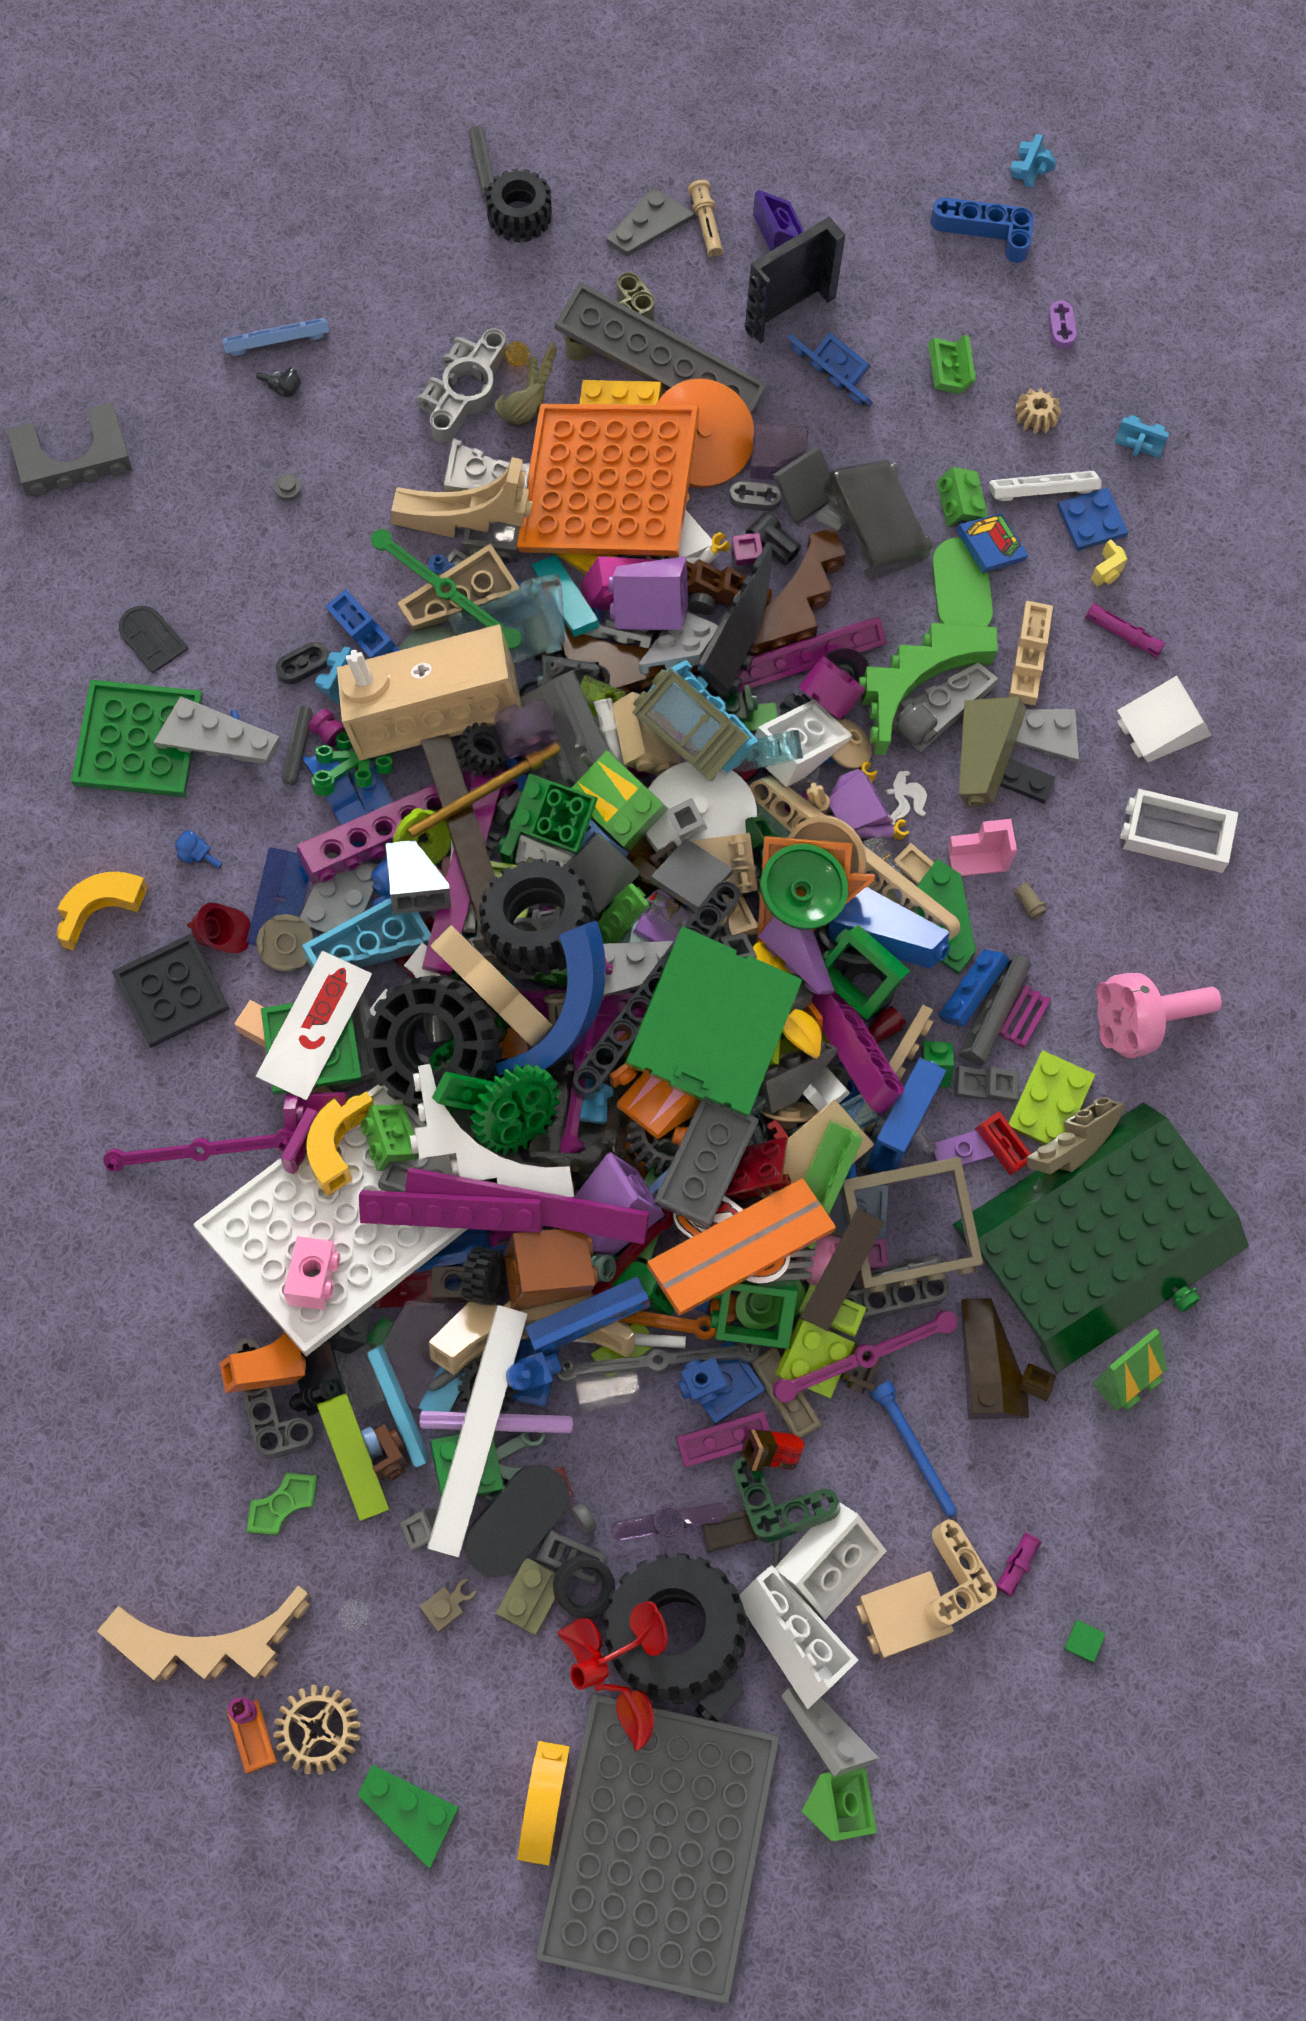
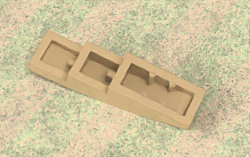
(1031, 652)

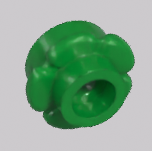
(1185, 1297)

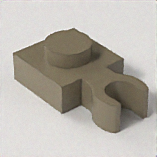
(444, 1607)

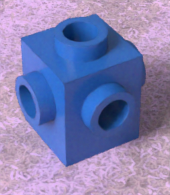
(709, 1373)

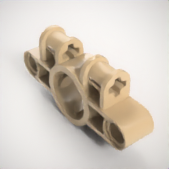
(492, 986)

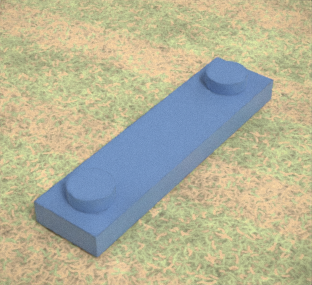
(238, 344)

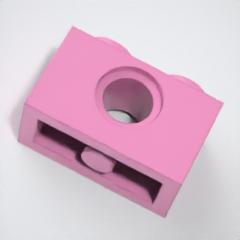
(307, 1256)

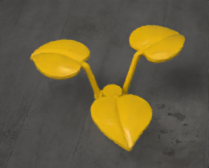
(799, 1026)

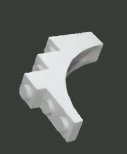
(473, 1161)

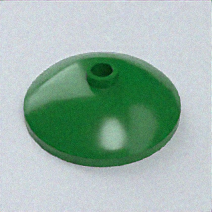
(815, 874)

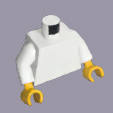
(697, 544)

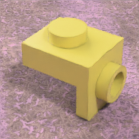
(1110, 569)

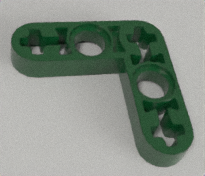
(770, 1513)

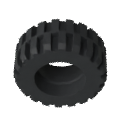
(525, 887)

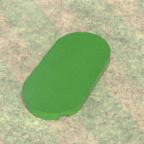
(960, 586)

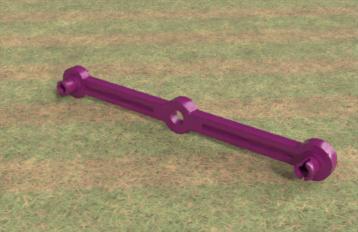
(570, 1141)
(116, 1159)
(786, 1389)

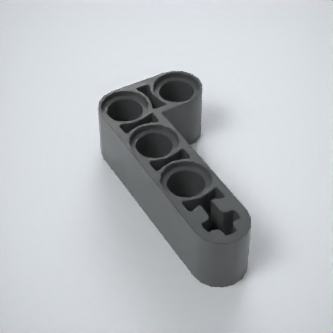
(272, 1425)

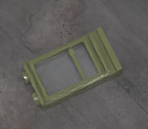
(689, 723)

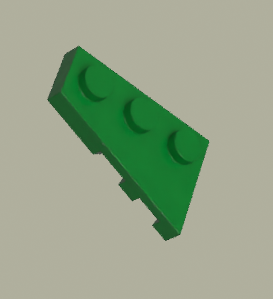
(409, 1812)

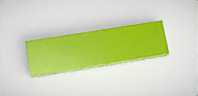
(353, 1456)

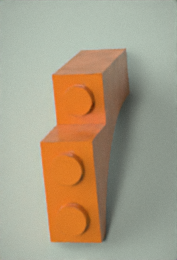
(264, 1367)

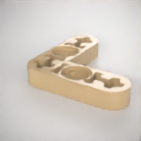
(968, 1587)

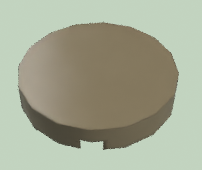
(282, 941)

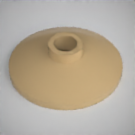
(856, 750)
(792, 1114)

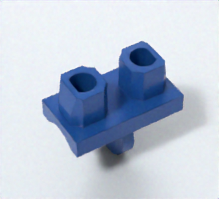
(532, 1371)

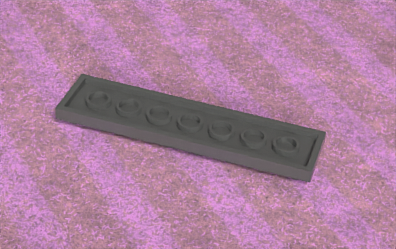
(647, 346)

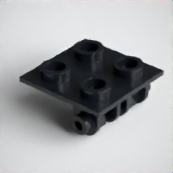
(320, 1382)

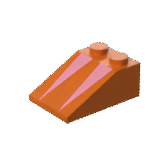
(657, 1105)

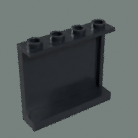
(794, 273)

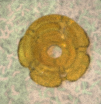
(517, 353)

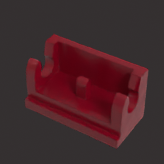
(413, 1288)

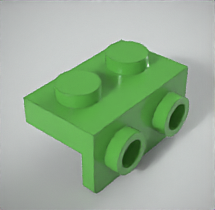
(952, 364)
(961, 496)

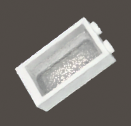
(1179, 830)

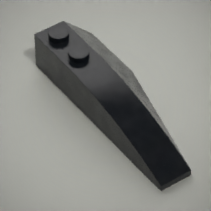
(737, 632)

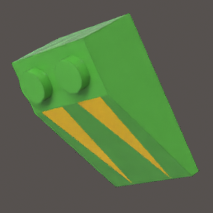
(623, 802)
(1133, 1372)

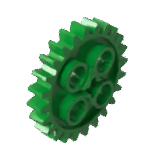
(515, 1109)

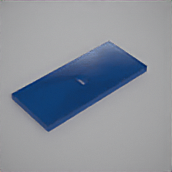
(281, 878)

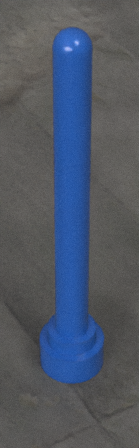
(885, 1396)

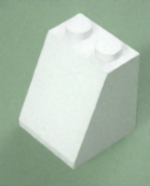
(1162, 721)

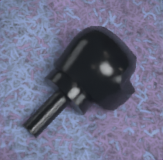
(282, 383)

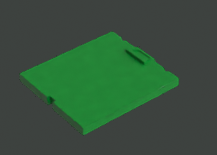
(713, 1022)

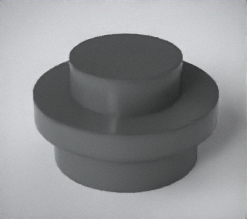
(287, 486)

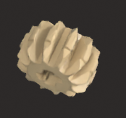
(1037, 410)

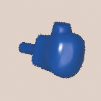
(193, 848)

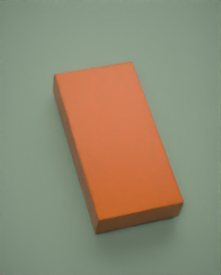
(254, 1742)

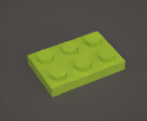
(1050, 1098)

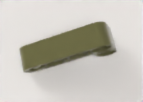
(635, 298)

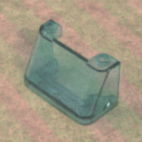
(532, 610)

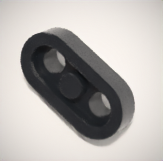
(300, 661)

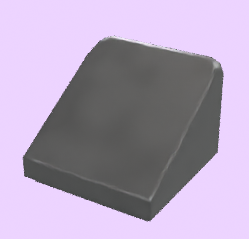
(419, 1528)

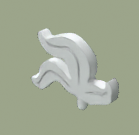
(911, 790)

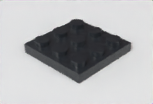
(170, 990)

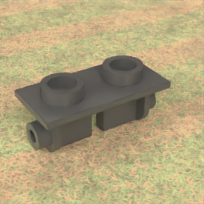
(558, 666)

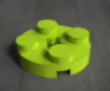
(438, 836)

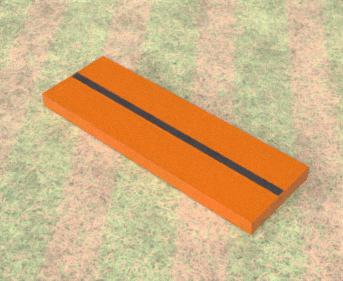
(740, 1246)

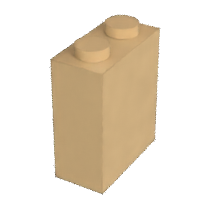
(638, 743)
(898, 1615)

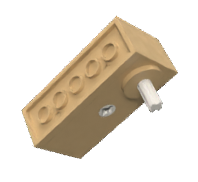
(426, 691)

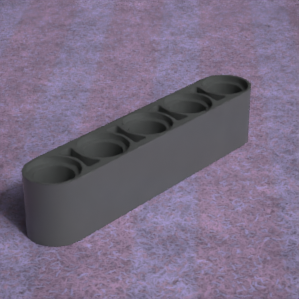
(892, 1304)

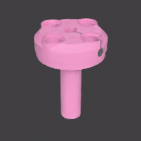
(1136, 1015)

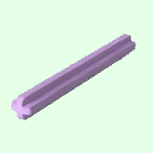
(505, 1422)

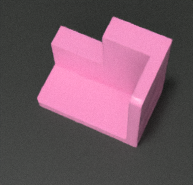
(984, 852)

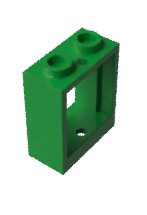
(875, 953)
(781, 1338)

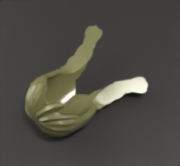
(525, 404)

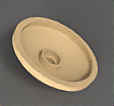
(833, 830)

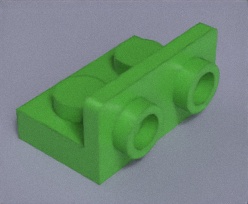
(388, 1134)

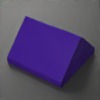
(775, 219)

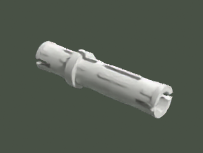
(608, 727)

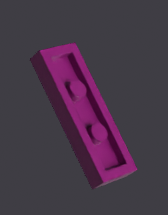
(719, 1438)

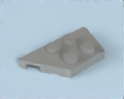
(680, 645)

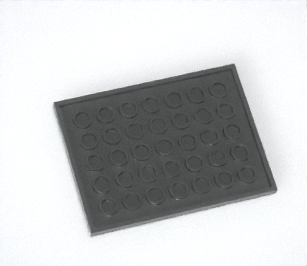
(659, 1852)

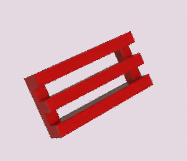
(775, 1130)
(1002, 1145)

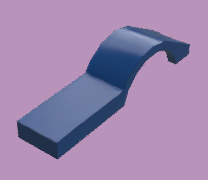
(344, 799)

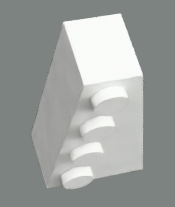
(795, 1636)

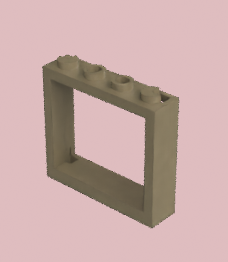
(934, 1271)

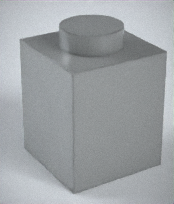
(686, 819)

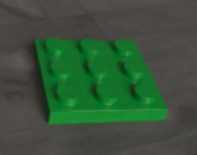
(343, 1061)

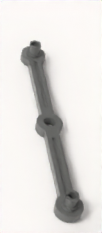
(570, 1370)

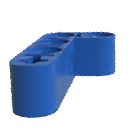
(986, 220)

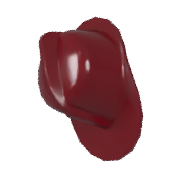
(220, 928)

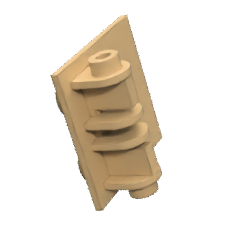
(736, 853)

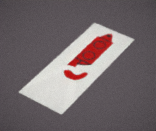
(314, 1025)

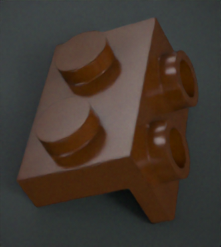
(394, 1446)

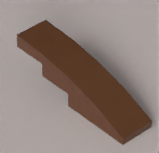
(719, 584)

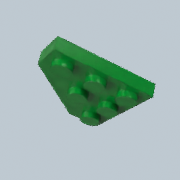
(947, 889)

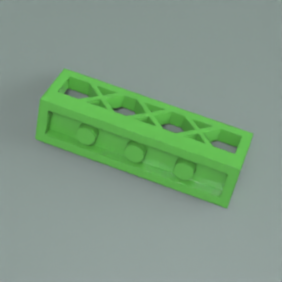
(832, 1164)

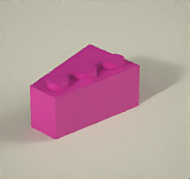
(596, 581)

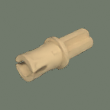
(819, 799)

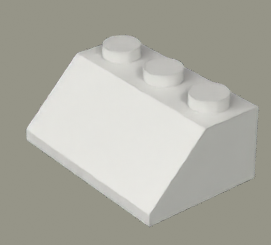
(831, 1561)

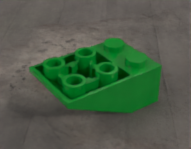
(553, 813)

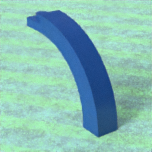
(583, 999)

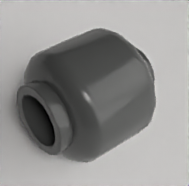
(916, 724)

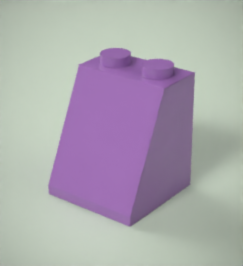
(650, 595)
(618, 1185)

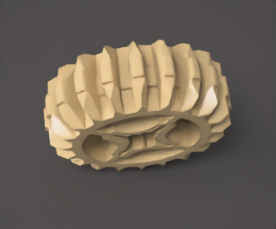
(309, 1743)

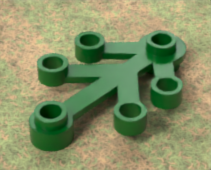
(324, 781)

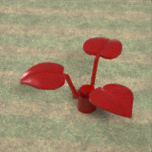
(591, 1670)

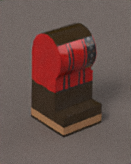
(772, 1449)

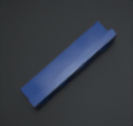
(588, 1316)

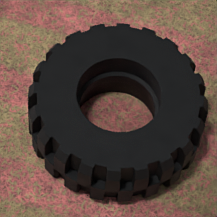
(395, 1023)
(704, 1665)

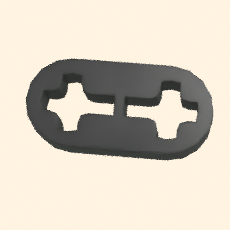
(755, 496)

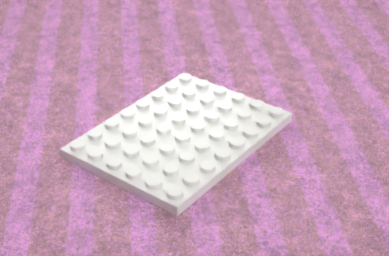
(260, 1224)

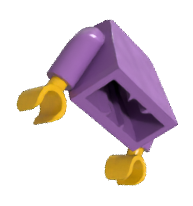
(860, 806)

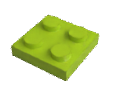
(810, 1350)

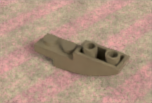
(1082, 1137)

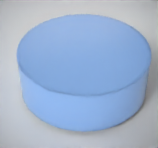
(371, 1442)

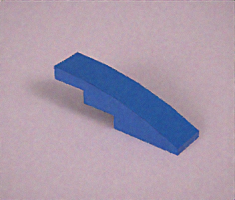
(361, 625)

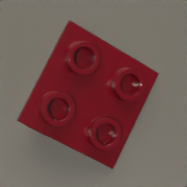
(760, 1170)

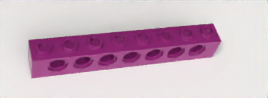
(364, 829)

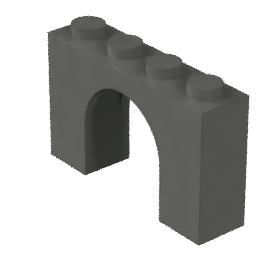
(41, 473)

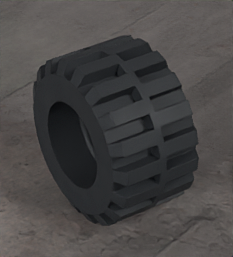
(519, 221)

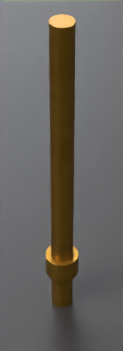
(532, 762)

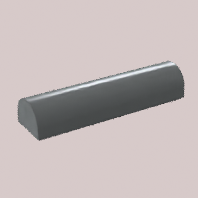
(994, 1011)

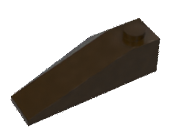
(990, 1365)

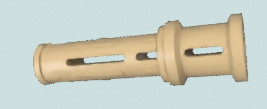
(704, 210)

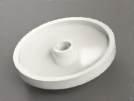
(722, 803)

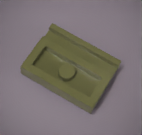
(529, 1597)

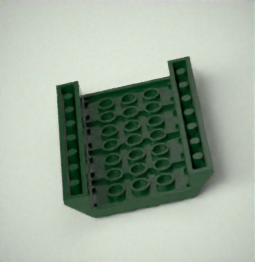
(1108, 1239)

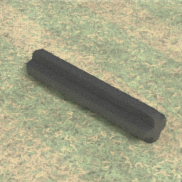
(481, 157)
(296, 745)

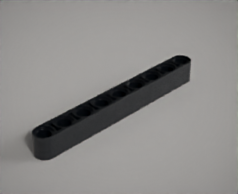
(626, 1021)

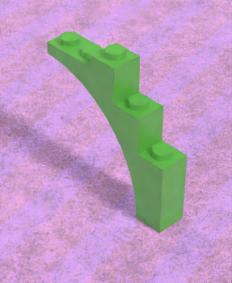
(942, 650)

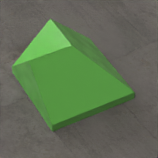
(842, 1805)

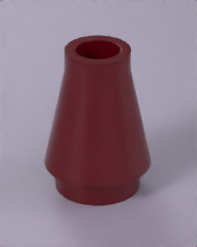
(886, 1024)

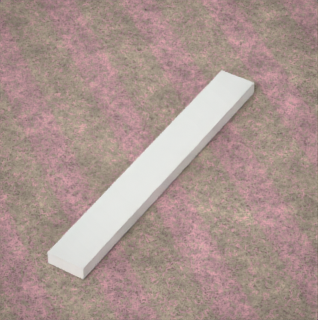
(477, 1432)

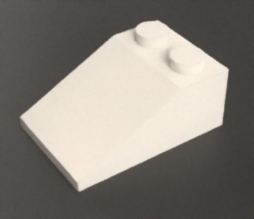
(819, 737)

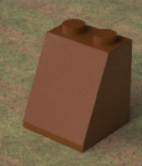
(548, 1267)

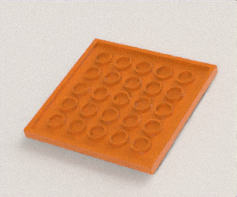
(609, 479)

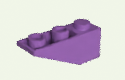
(800, 953)

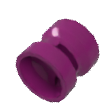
(325, 726)

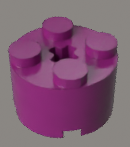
(832, 688)

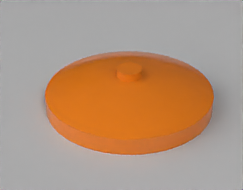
(722, 431)

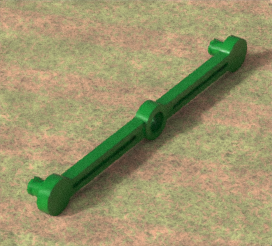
(383, 541)

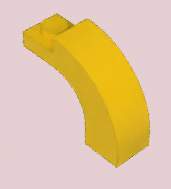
(95, 893)
(324, 1139)
(543, 1803)

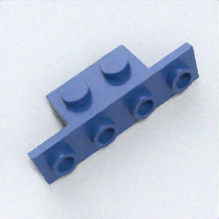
(839, 361)

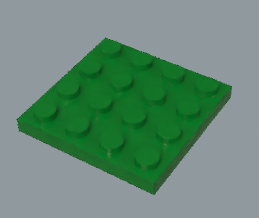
(119, 738)

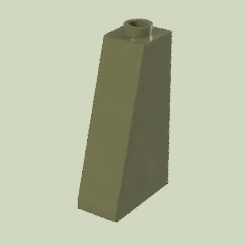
(987, 744)

